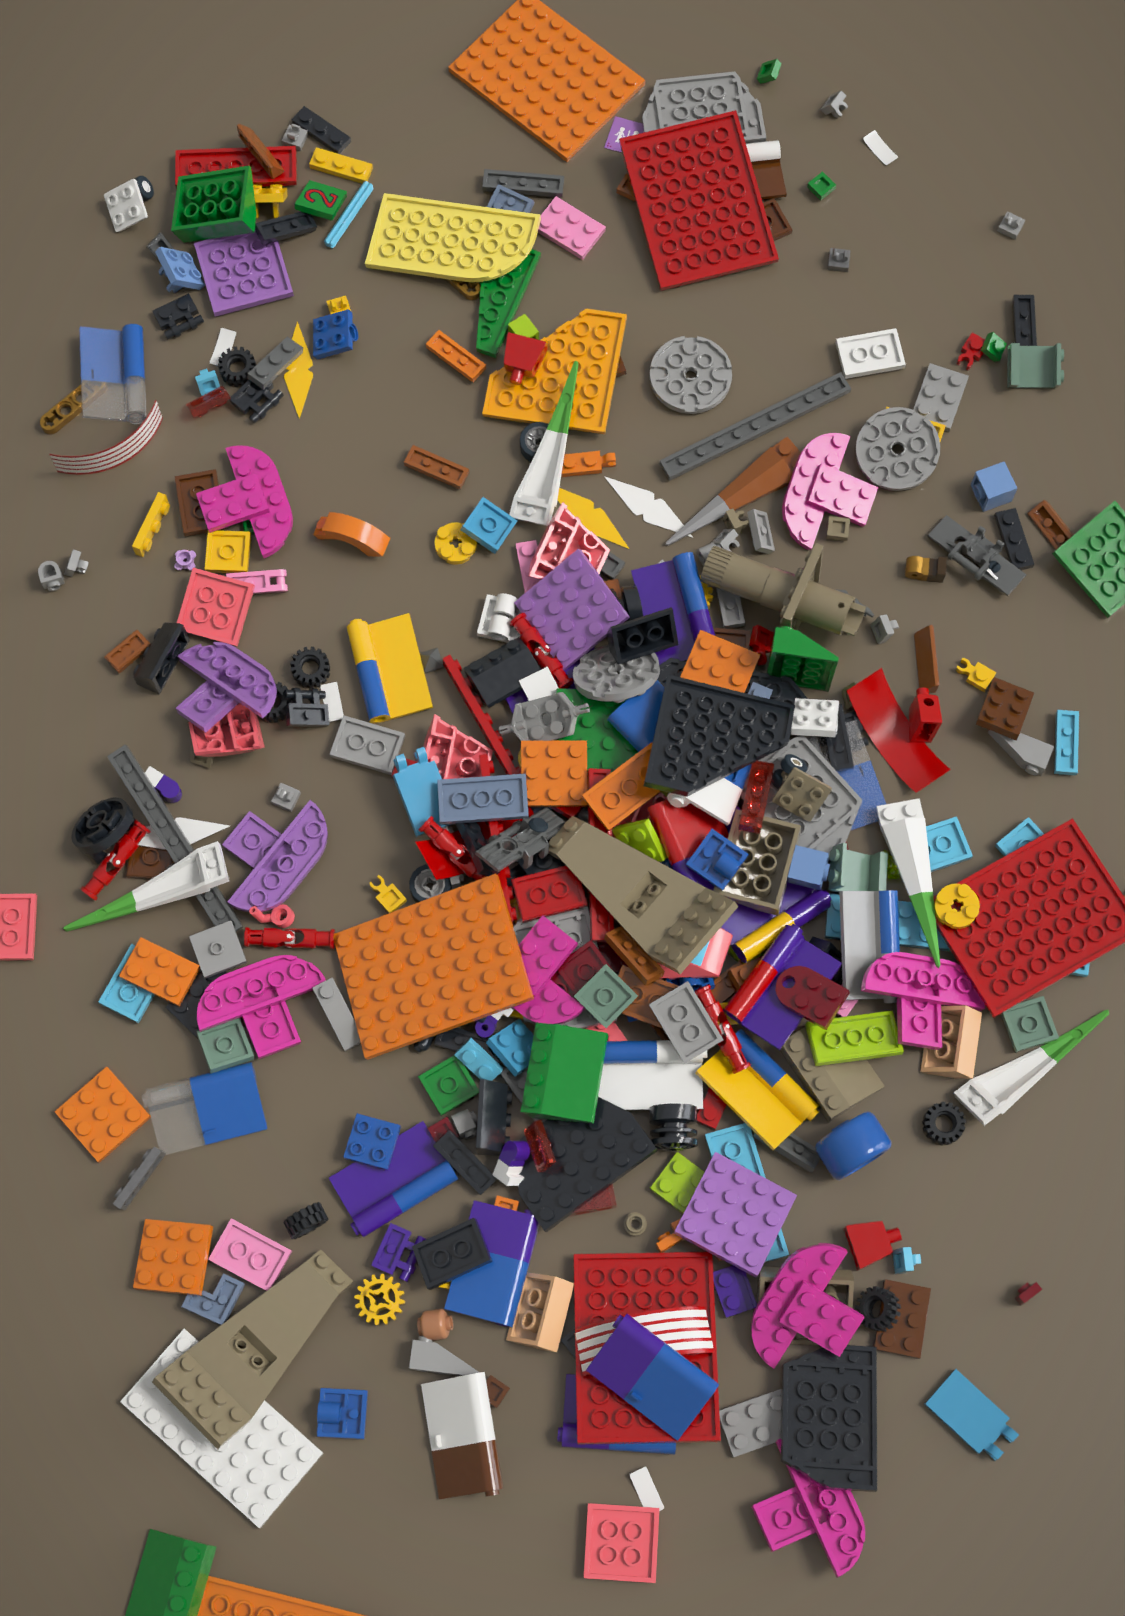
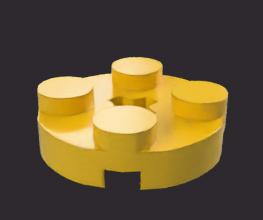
(446, 551)
(961, 894)

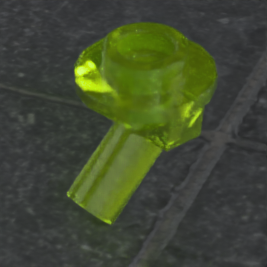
(892, 871)

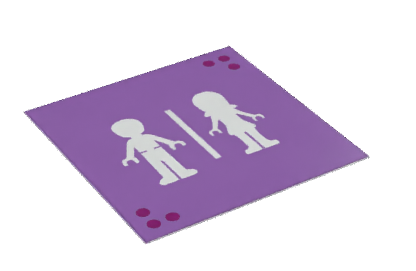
(620, 129)

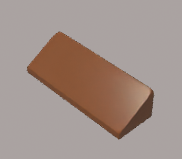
(259, 151)
(1050, 524)
(926, 659)

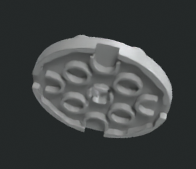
(690, 394)
(900, 427)
(598, 676)

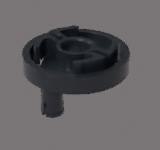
(102, 827)

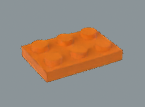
(159, 971)

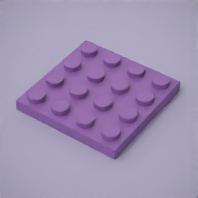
(242, 272)
(572, 608)
(735, 1214)

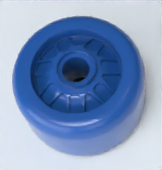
(853, 1145)

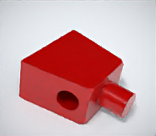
(523, 356)
(924, 716)
(870, 1242)

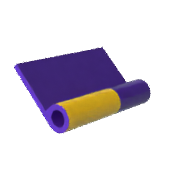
(757, 930)

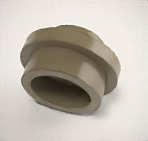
(638, 1217)

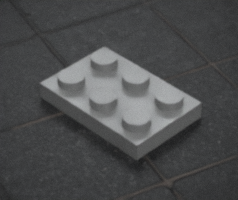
(940, 395)
(367, 745)
(686, 1022)
(753, 1423)

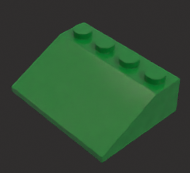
(214, 205)
(801, 659)
(564, 1073)
(170, 1576)

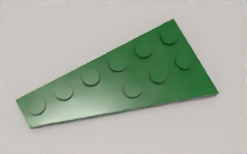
(500, 303)

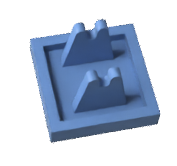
(179, 269)

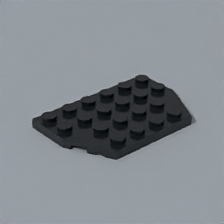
(586, 1163)
(832, 1417)

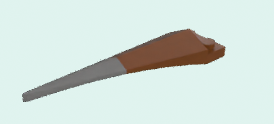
(764, 476)

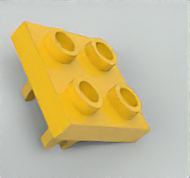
(273, 194)

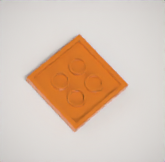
(720, 663)
(555, 772)
(102, 1114)
(173, 1257)

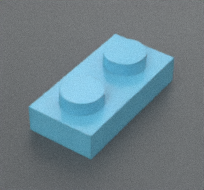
(478, 1060)

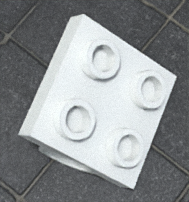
(496, 618)
(815, 717)

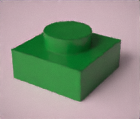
(769, 71)
(821, 186)
(993, 346)

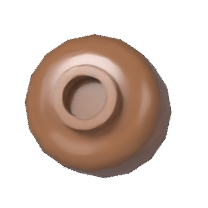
(435, 1324)

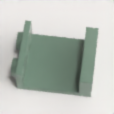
(1034, 366)
(856, 870)

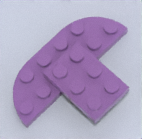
(230, 680)
(276, 858)

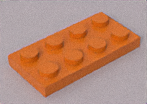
(621, 791)

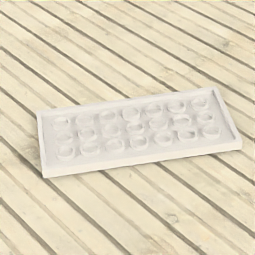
(251, 1468)

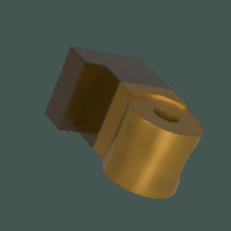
(926, 568)

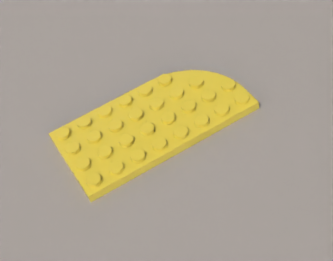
(449, 239)

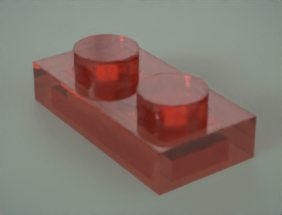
(202, 404)

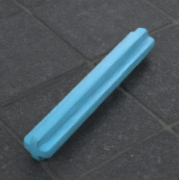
(348, 214)

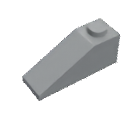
(1026, 751)
(337, 1013)
(433, 1358)

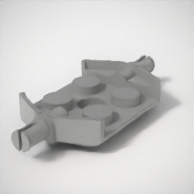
(528, 718)

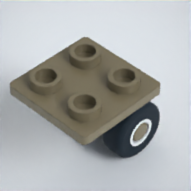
(797, 789)

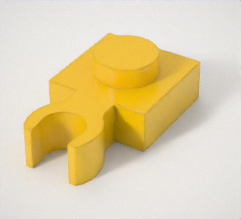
(978, 676)
(389, 896)

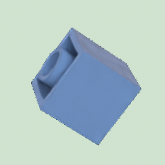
(993, 486)
(808, 867)

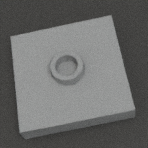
(218, 949)

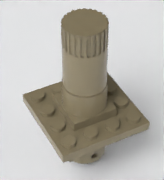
(793, 595)

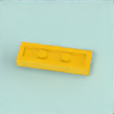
(340, 166)
(151, 524)

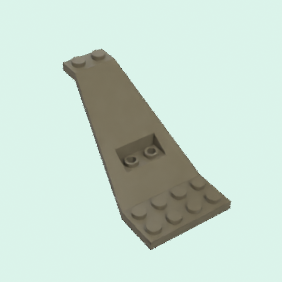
(652, 902)
(219, 1382)

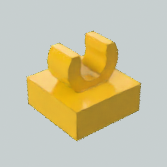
(338, 304)

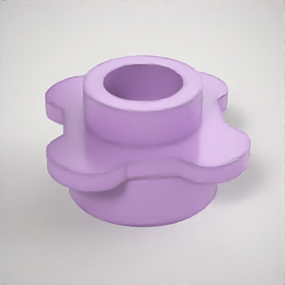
(185, 554)

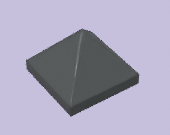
(158, 241)
(431, 660)

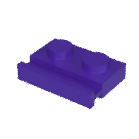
(733, 1291)

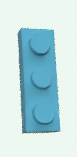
(1066, 742)

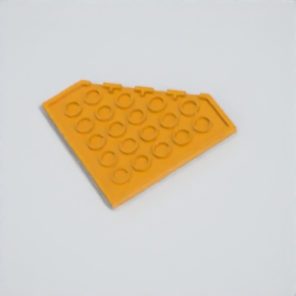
(592, 341)

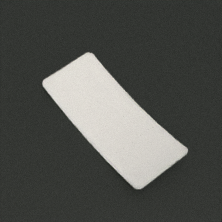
(879, 148)
(225, 341)
(333, 700)
(646, 1489)

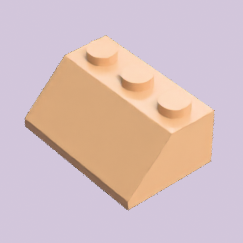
(959, 1044)
(541, 1312)

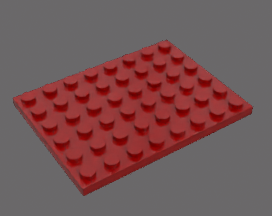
(698, 200)
(1037, 918)
(629, 1285)

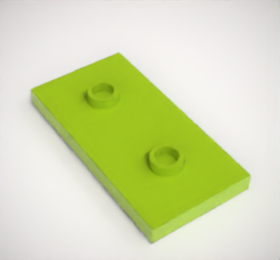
(854, 1038)

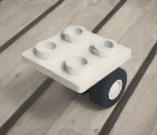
(127, 204)

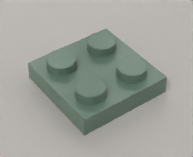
(605, 995)
(1029, 1024)
(225, 1045)

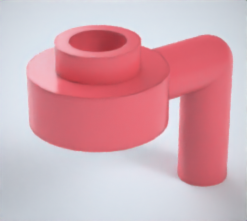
(275, 916)

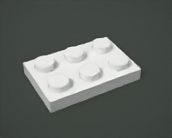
(870, 353)

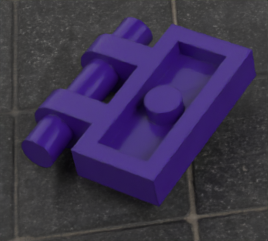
(391, 1250)

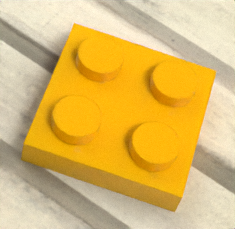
(227, 551)

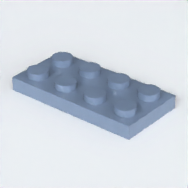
(482, 799)

